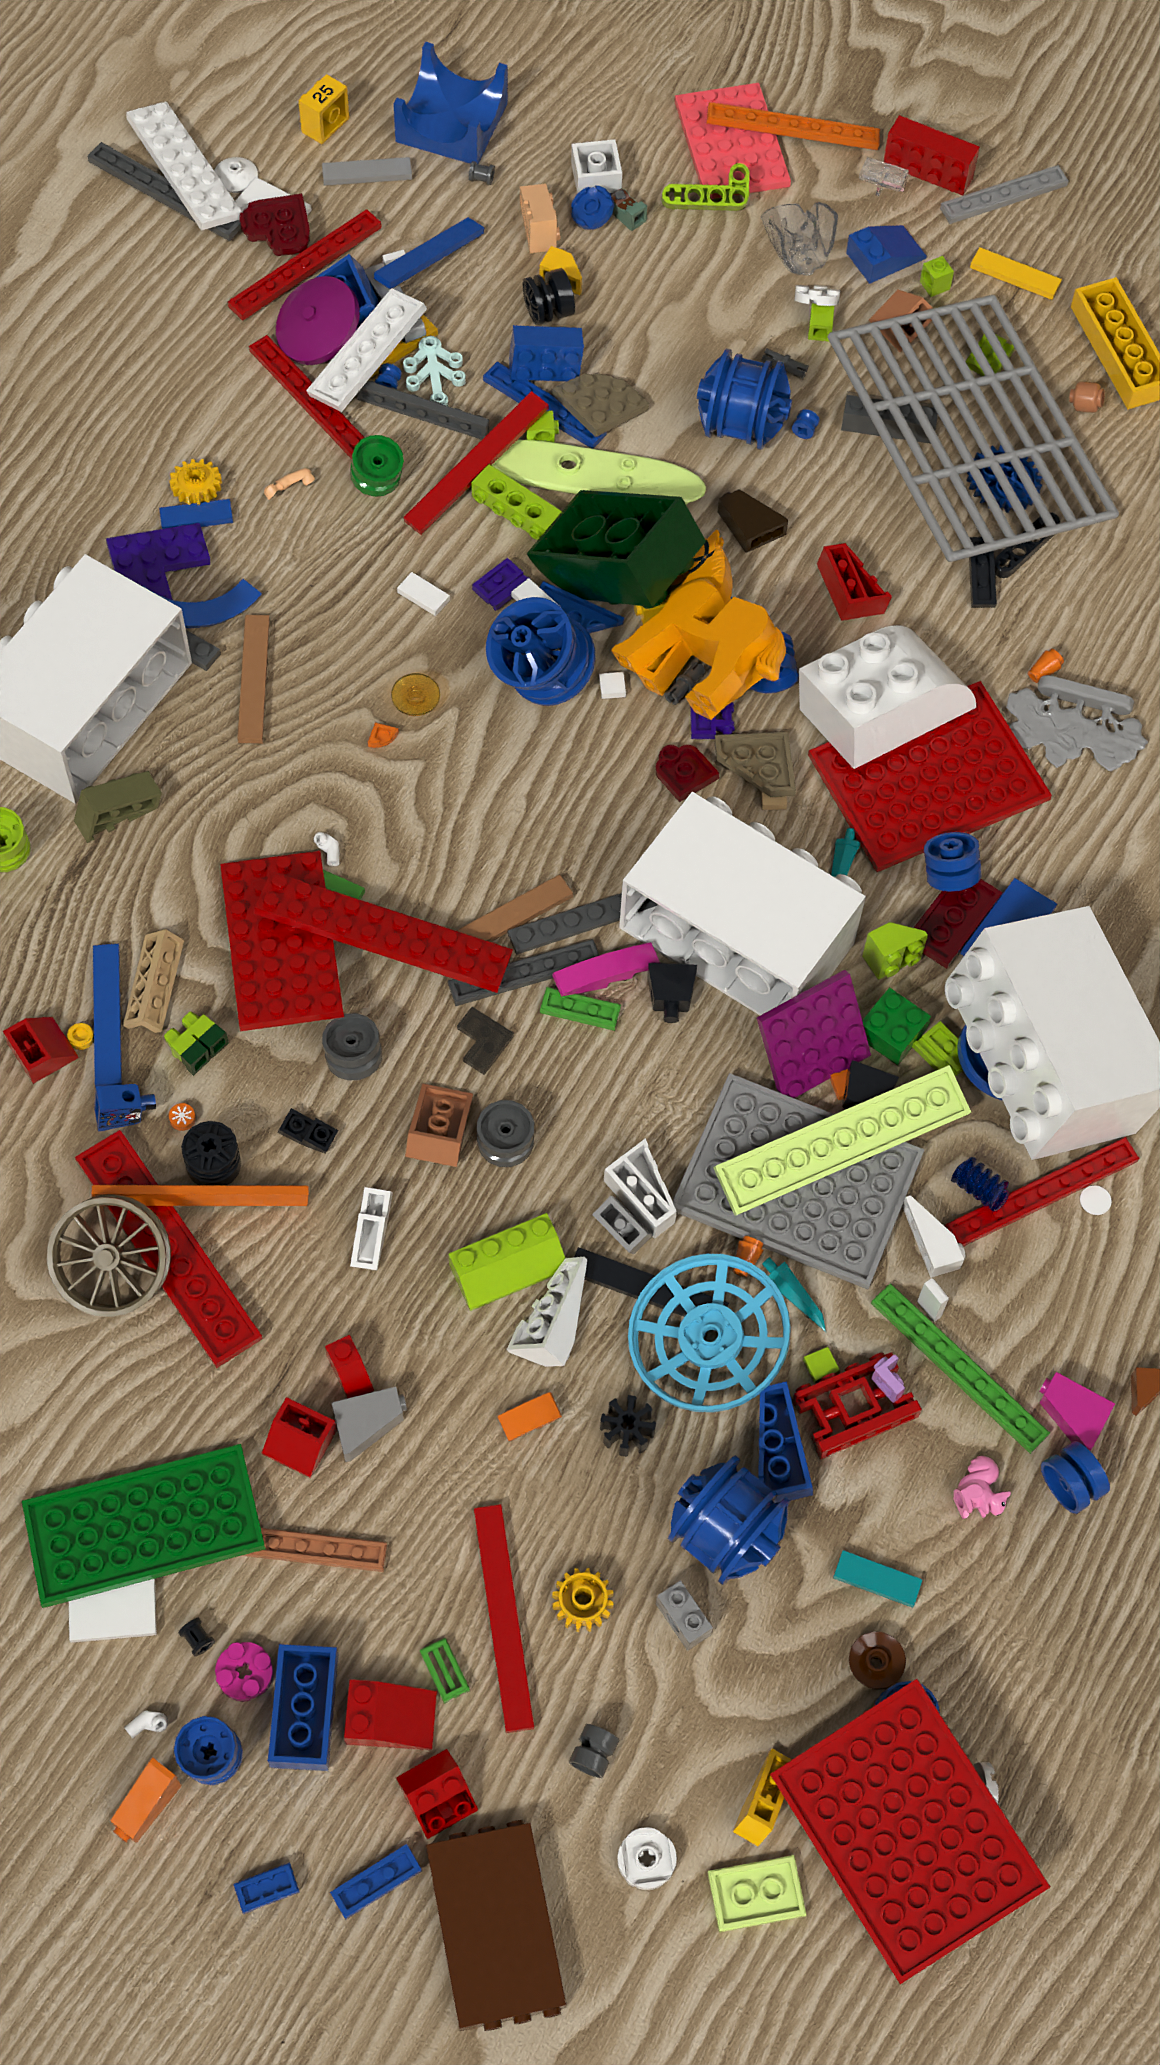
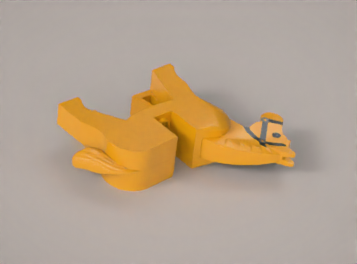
(706, 623)

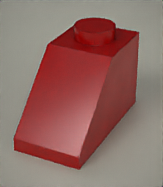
(349, 1367)

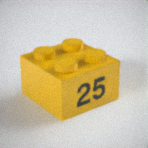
(324, 109)

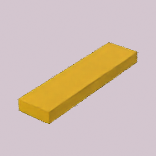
(1015, 273)

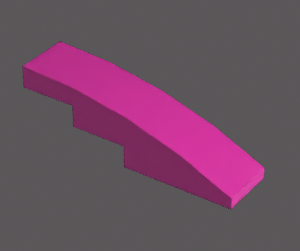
(604, 969)

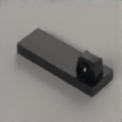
(982, 578)

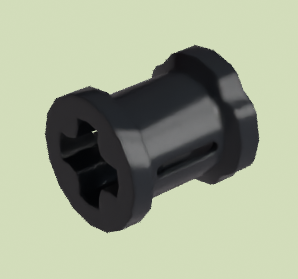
(196, 1637)

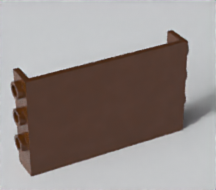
(496, 1927)

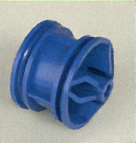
(744, 399)
(538, 629)
(729, 1520)

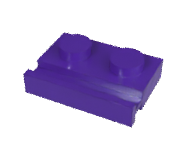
(498, 583)

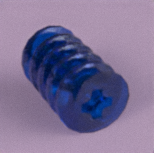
(981, 1184)

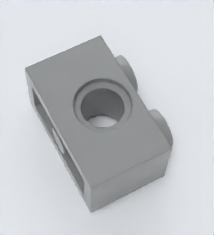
(622, 1225)
(684, 1615)

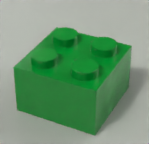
(895, 1026)

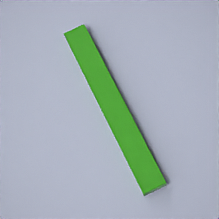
(960, 1368)

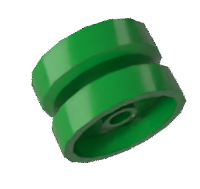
(376, 465)

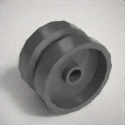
(352, 1047)
(505, 1133)

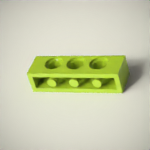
(512, 493)

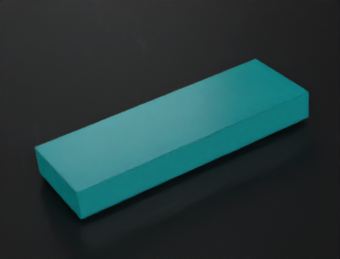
(877, 1579)

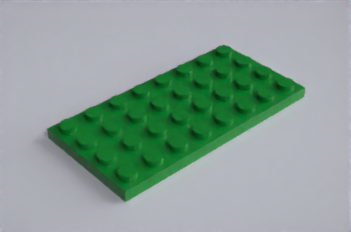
(142, 1525)

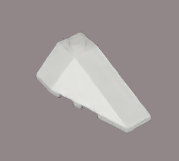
(553, 1324)

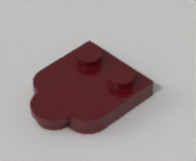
(684, 770)

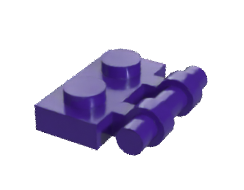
(706, 729)

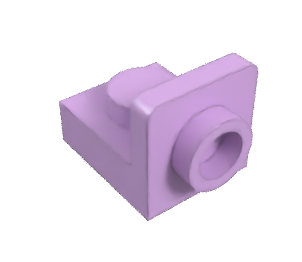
(888, 1382)

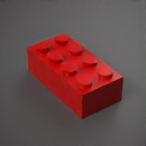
(931, 155)

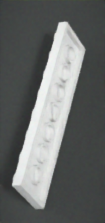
(184, 165)

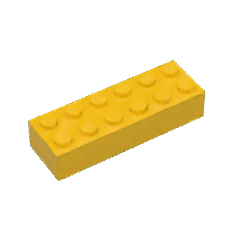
(1119, 341)

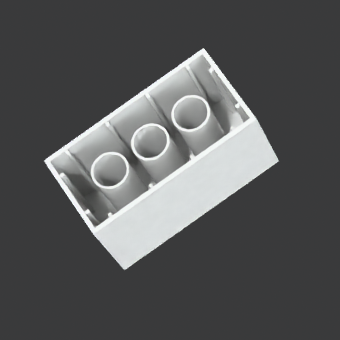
(85, 674)
(740, 906)
(1058, 1031)

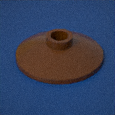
(879, 1646)

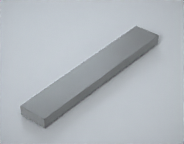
(1004, 194)

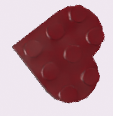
(278, 222)

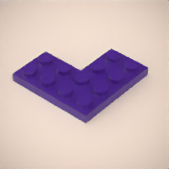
(150, 554)

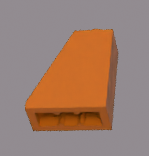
(145, 1801)

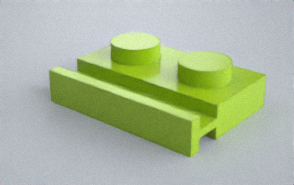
(990, 355)
(939, 1048)

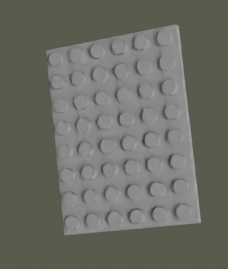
(828, 1224)

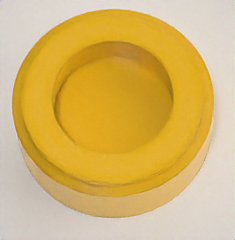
(80, 1036)

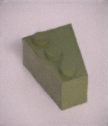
(114, 802)

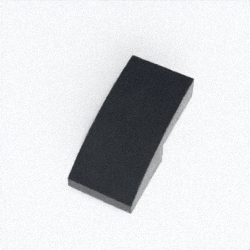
(308, 1132)

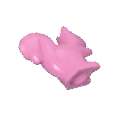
(975, 1492)

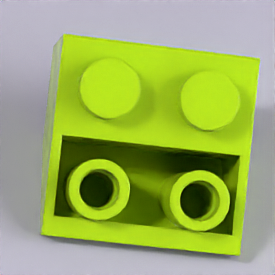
(893, 948)

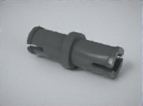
(791, 366)
(684, 683)

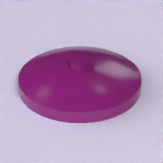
(317, 320)

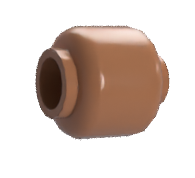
(1087, 397)

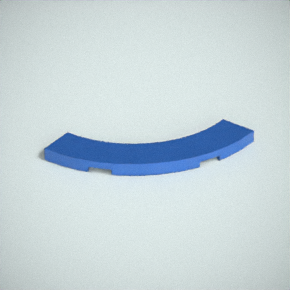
(218, 609)

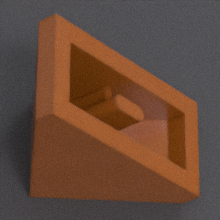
(1144, 1388)

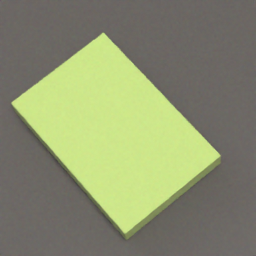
(756, 1893)

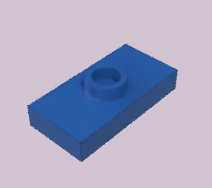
(266, 1888)

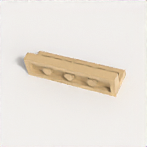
(157, 981)

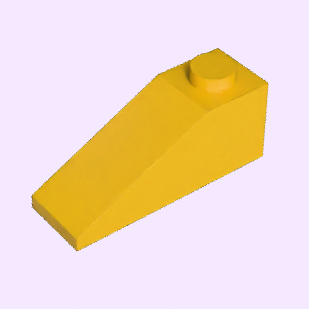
(762, 1803)

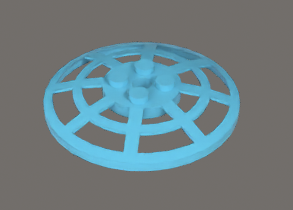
(702, 1319)

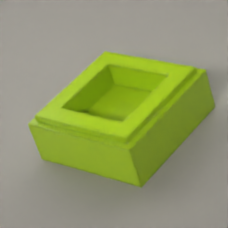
(821, 1364)

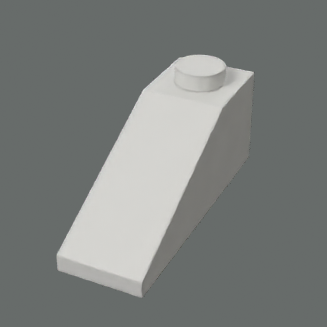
(934, 1240)

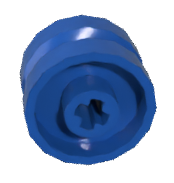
(952, 861)
(1075, 1477)

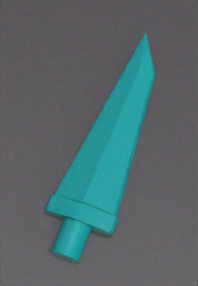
(844, 853)
(793, 1290)

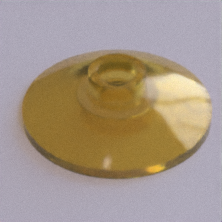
(415, 686)

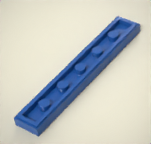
(428, 253)
(499, 378)
(107, 1015)

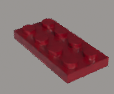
(954, 919)

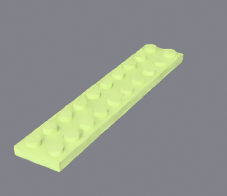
(841, 1140)

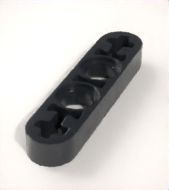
(1029, 548)

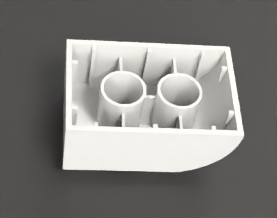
(880, 693)

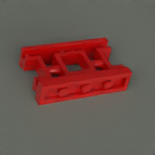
(864, 1423)

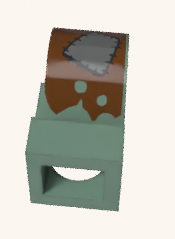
(627, 208)

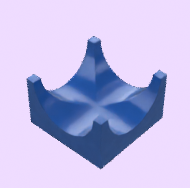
(451, 112)

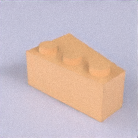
(539, 217)

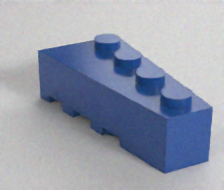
(780, 1446)

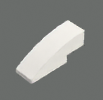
(371, 1228)

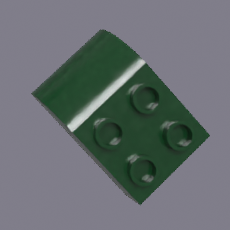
(618, 547)

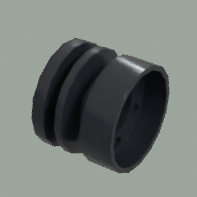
(548, 296)
(217, 1165)

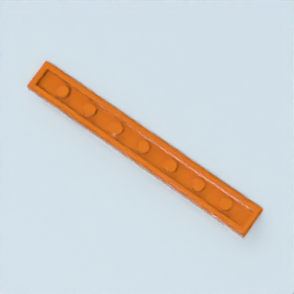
(793, 126)
(210, 1194)

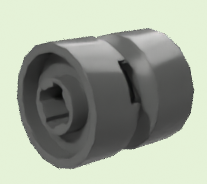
(594, 1750)

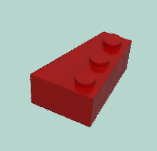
(850, 585)

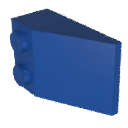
(883, 251)

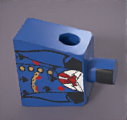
(120, 1105)

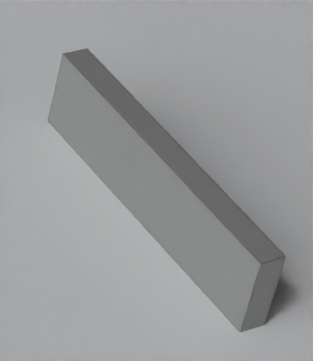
(367, 171)

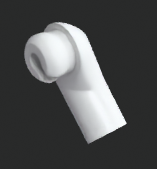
(147, 1720)

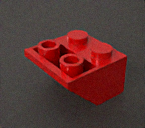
(39, 1046)
(299, 1437)
(437, 1793)

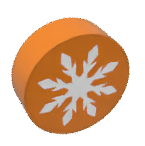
(182, 1117)

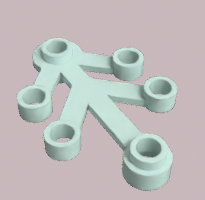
(430, 348)

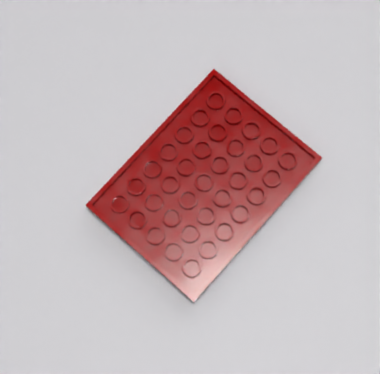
(934, 785)
(909, 1831)

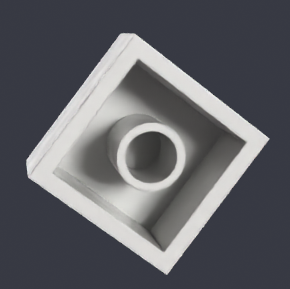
(596, 165)

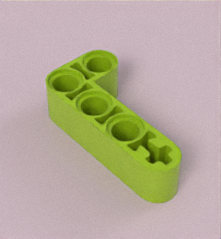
(704, 191)

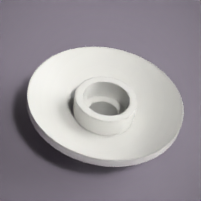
(236, 173)

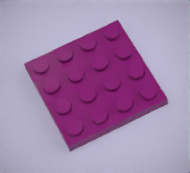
(814, 1035)

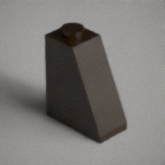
(751, 520)

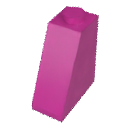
(1075, 1409)

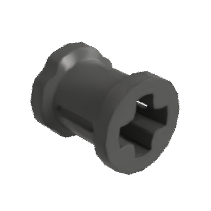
(481, 173)

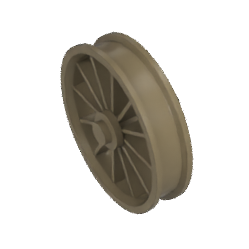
(108, 1255)

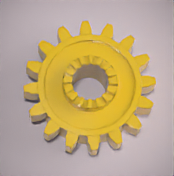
(195, 482)
(588, 1585)

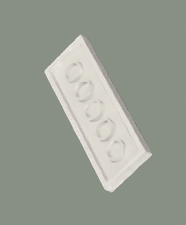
(366, 350)

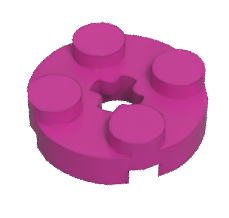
(251, 1686)

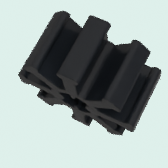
(617, 1431)

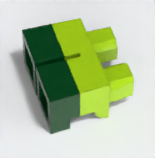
(197, 1043)

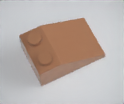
(438, 1125)

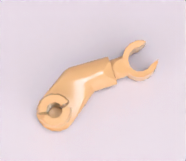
(286, 481)

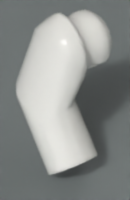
(328, 845)

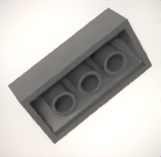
(858, 420)

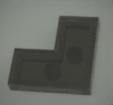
(489, 1036)

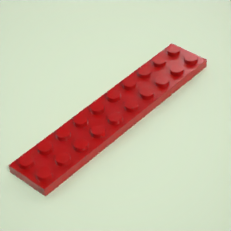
(383, 931)
(192, 1279)

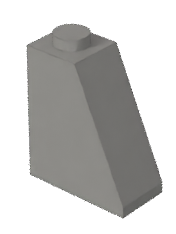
(367, 1419)

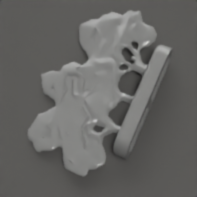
(1067, 731)

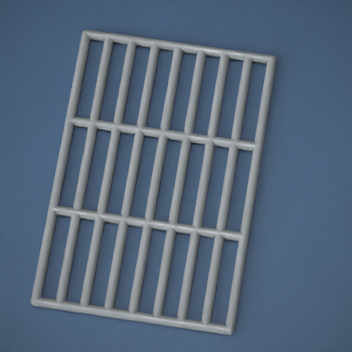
(990, 460)

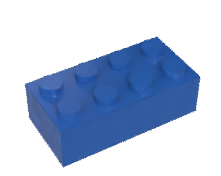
(303, 1707)

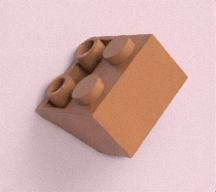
(897, 305)

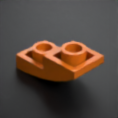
(529, 1416)

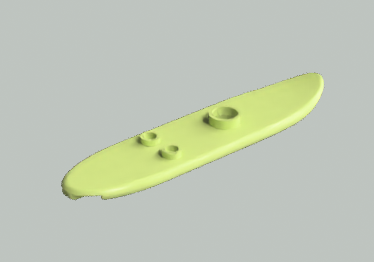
(540, 466)

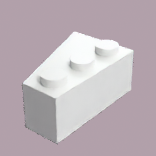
(641, 1189)

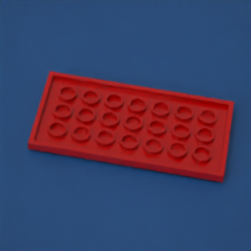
(277, 968)

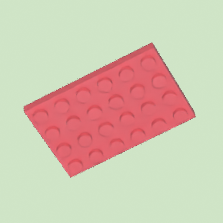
(720, 147)

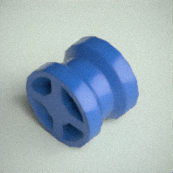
(388, 375)
(805, 424)

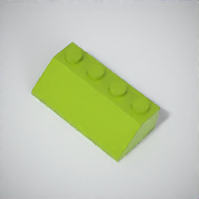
(507, 1261)

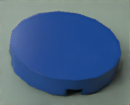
(592, 207)

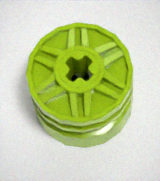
(15, 839)

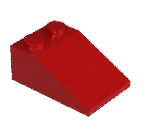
(389, 1715)

